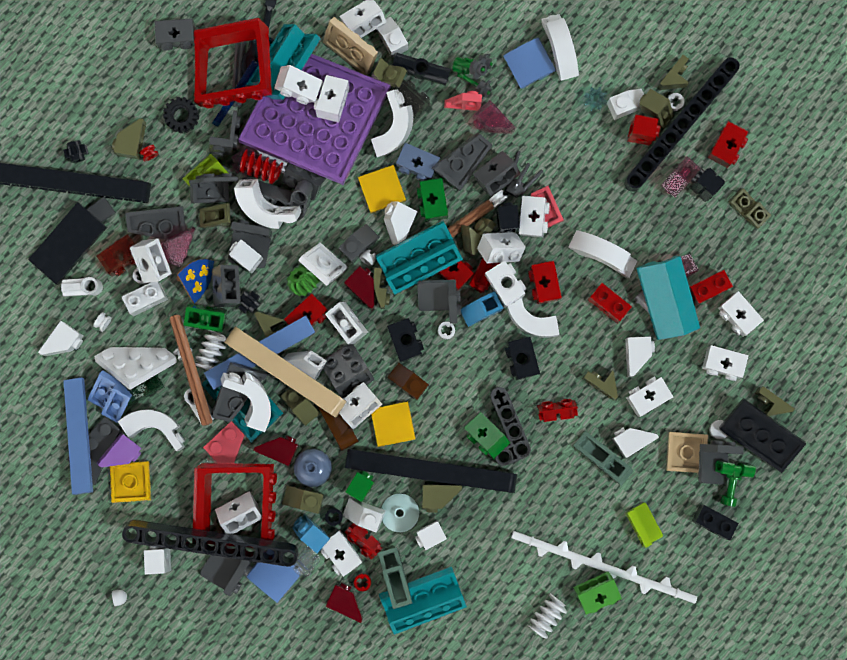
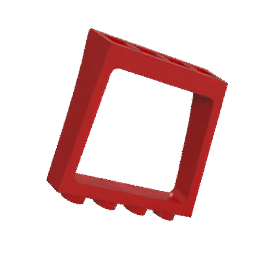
(225, 35)
(202, 494)

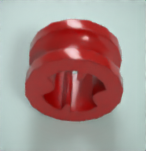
(149, 153)
(363, 588)

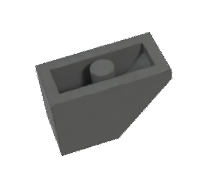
(358, 243)

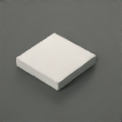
(323, 263)

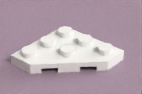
(134, 364)

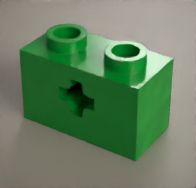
(436, 189)
(205, 317)
(487, 435)
(360, 486)

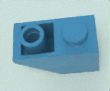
(481, 309)
(310, 533)

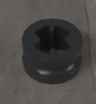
(334, 523)

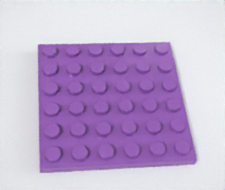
(312, 143)

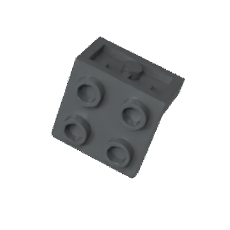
(347, 370)

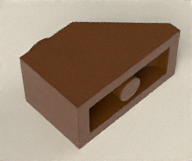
(408, 381)

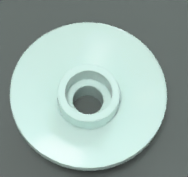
(410, 510)

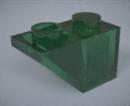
(145, 389)

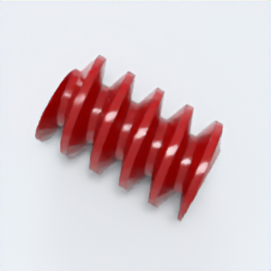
(260, 167)

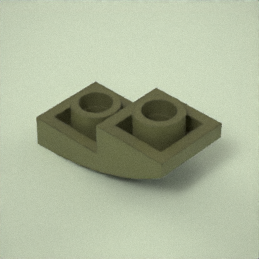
(750, 209)
(381, 293)

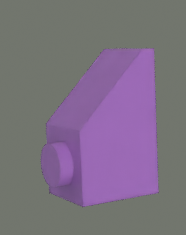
(120, 452)

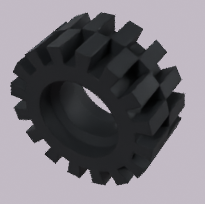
(177, 104)

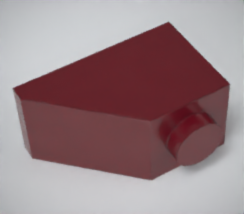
(362, 285)
(279, 449)
(345, 602)

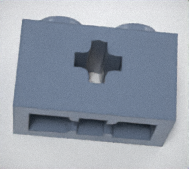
(413, 154)

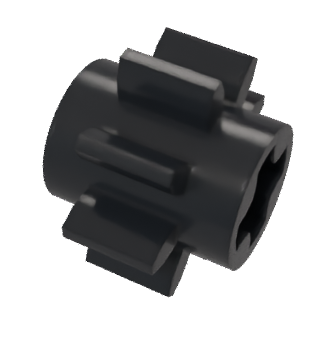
(75, 151)
(249, 302)

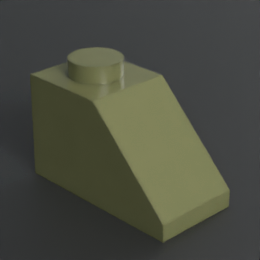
(658, 107)
(130, 140)
(437, 496)
(303, 499)

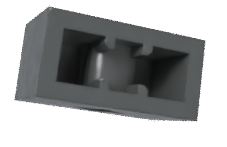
(166, 30)
(496, 174)
(226, 286)

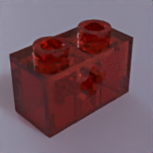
(110, 256)

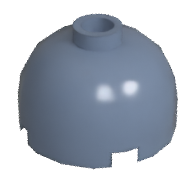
(312, 467)

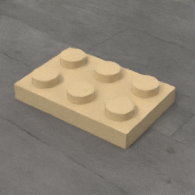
(350, 46)

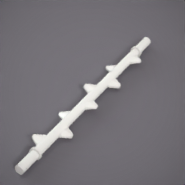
(596, 562)

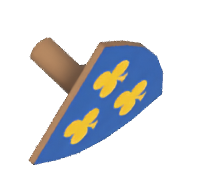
(196, 278)

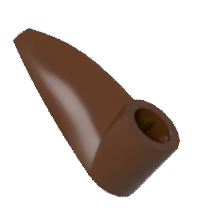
(340, 429)

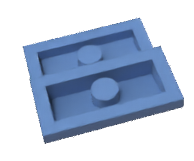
(529, 62)
(110, 396)
(273, 579)

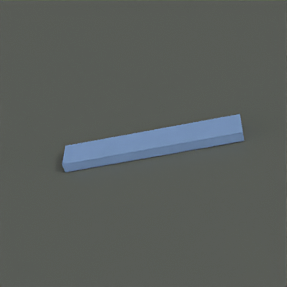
(276, 342)
(78, 436)

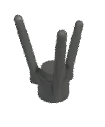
(515, 187)

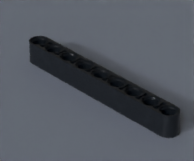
(686, 117)
(74, 183)
(431, 471)
(201, 546)

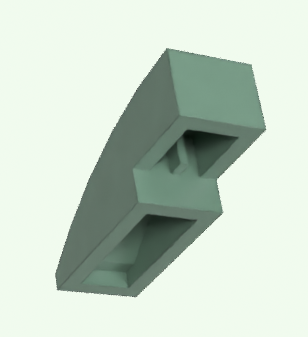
(603, 458)
(395, 578)

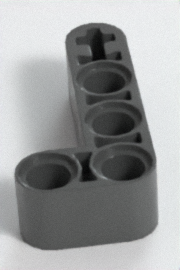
(281, 197)
(506, 424)

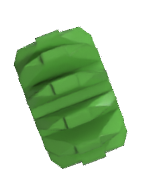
(302, 281)

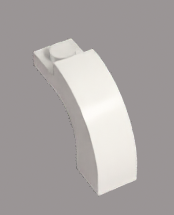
(562, 46)
(400, 128)
(259, 209)
(604, 252)
(532, 325)
(260, 409)
(143, 419)

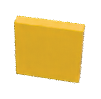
(381, 188)
(393, 424)
(130, 482)

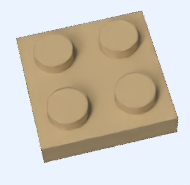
(684, 451)

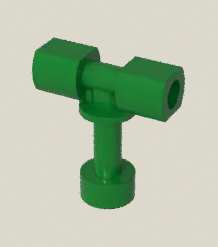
(734, 473)

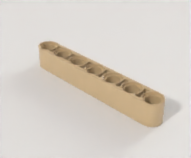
(285, 371)

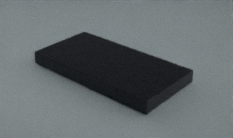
(67, 243)
(762, 435)

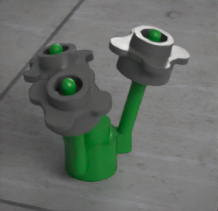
(477, 69)

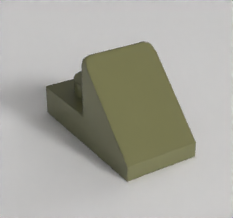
(389, 74)
(673, 79)
(215, 216)
(472, 237)
(268, 322)
(607, 386)
(777, 405)
(300, 406)

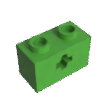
(588, 593)

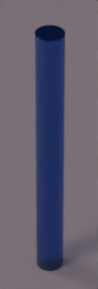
(242, 82)

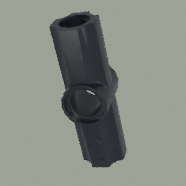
(433, 72)

